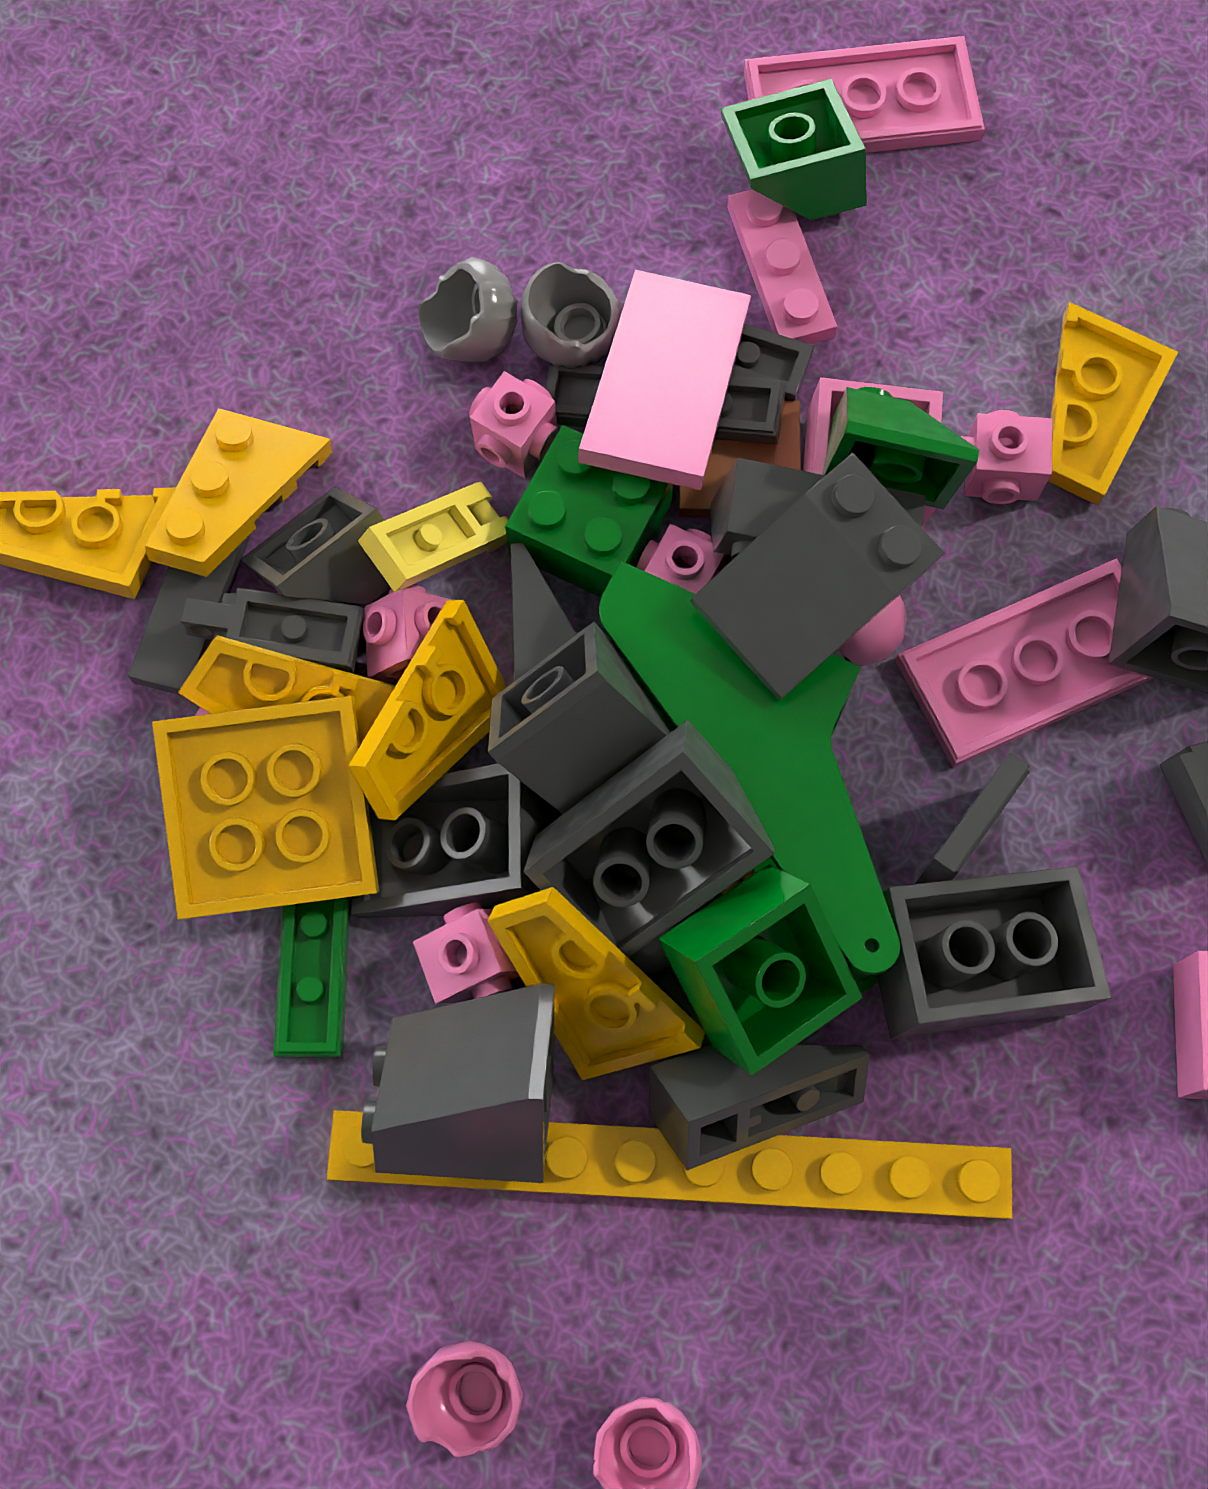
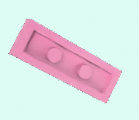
(781, 268)

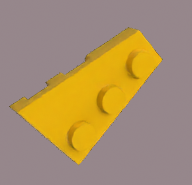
(1100, 399)
(228, 486)
(81, 538)
(250, 677)
(431, 714)
(604, 1004)

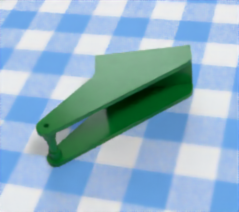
(771, 745)

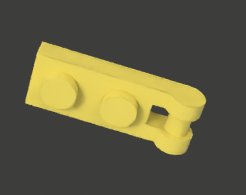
(435, 536)

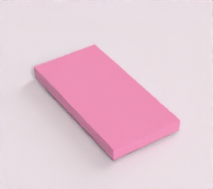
(892, 92)
(665, 380)
(1020, 666)

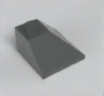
(321, 554)

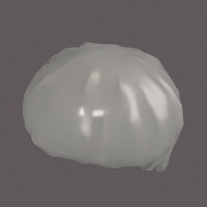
(469, 313)
(569, 315)

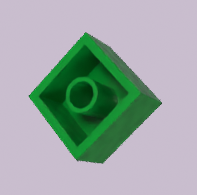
(585, 517)
(761, 968)

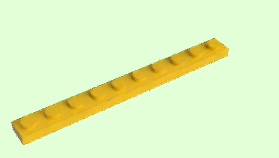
(769, 1173)

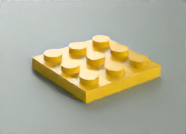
(264, 807)

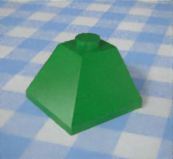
(800, 149)
(899, 445)

